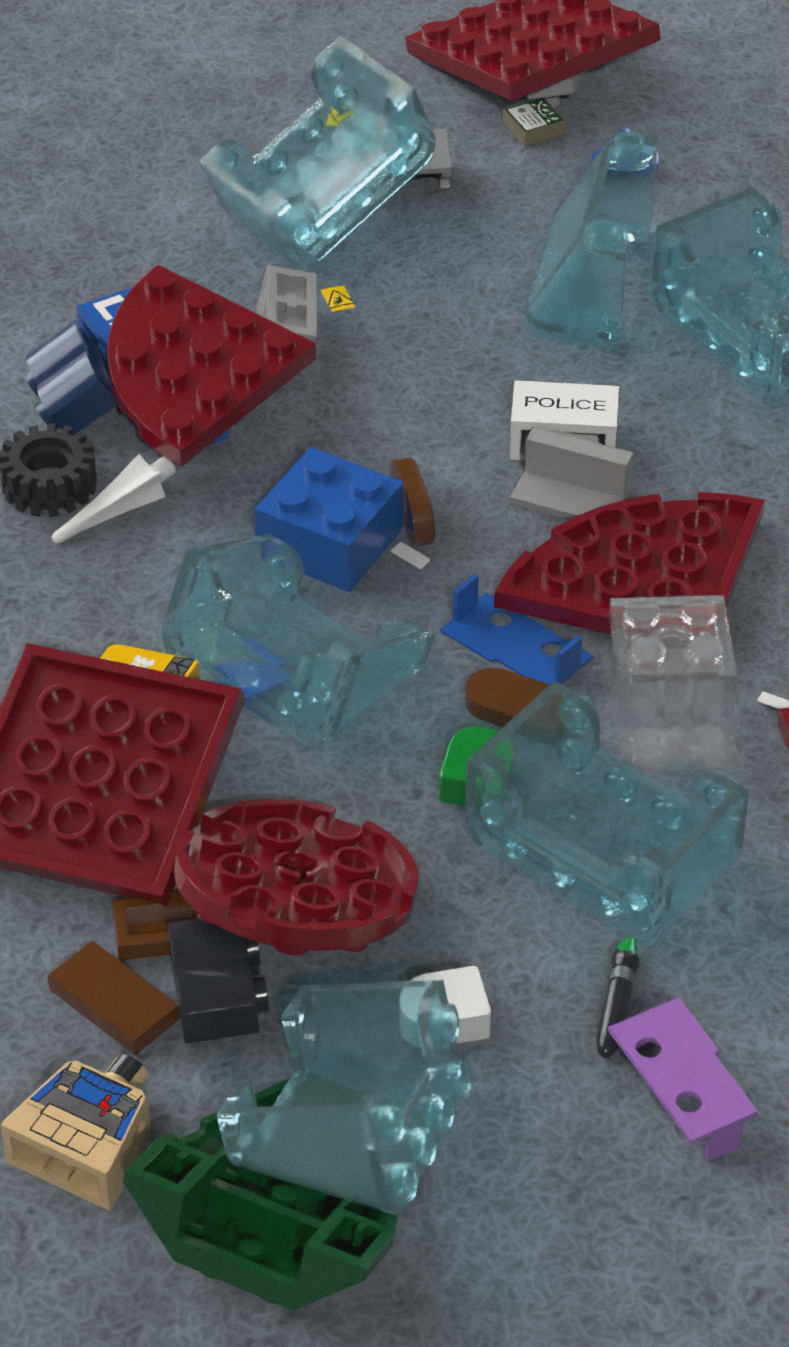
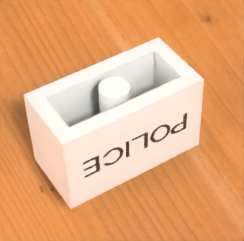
(564, 408)

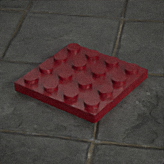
(531, 43)
(106, 769)

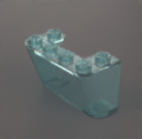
(365, 1093)

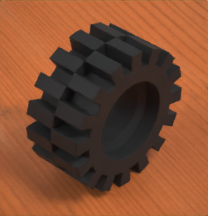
(48, 489)

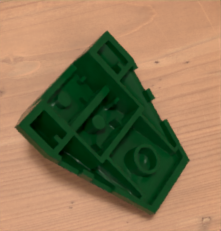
(252, 1227)

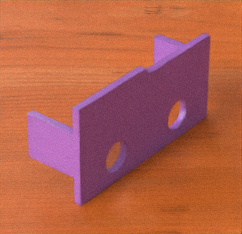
(687, 1068)

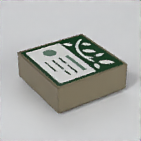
(534, 121)

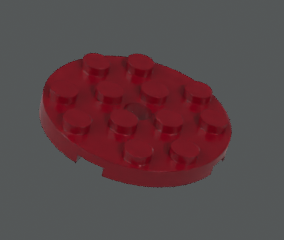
(295, 876)

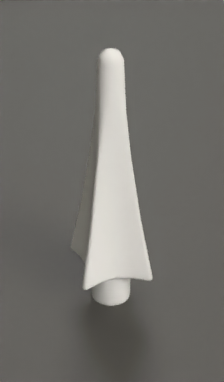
(131, 489)

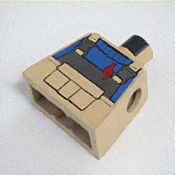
(82, 1128)

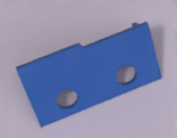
(514, 644)

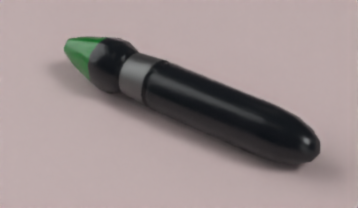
(624, 964)

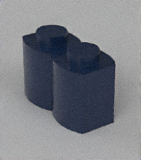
(70, 379)

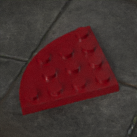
(194, 362)
(632, 553)

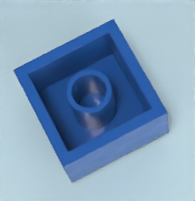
(333, 516)

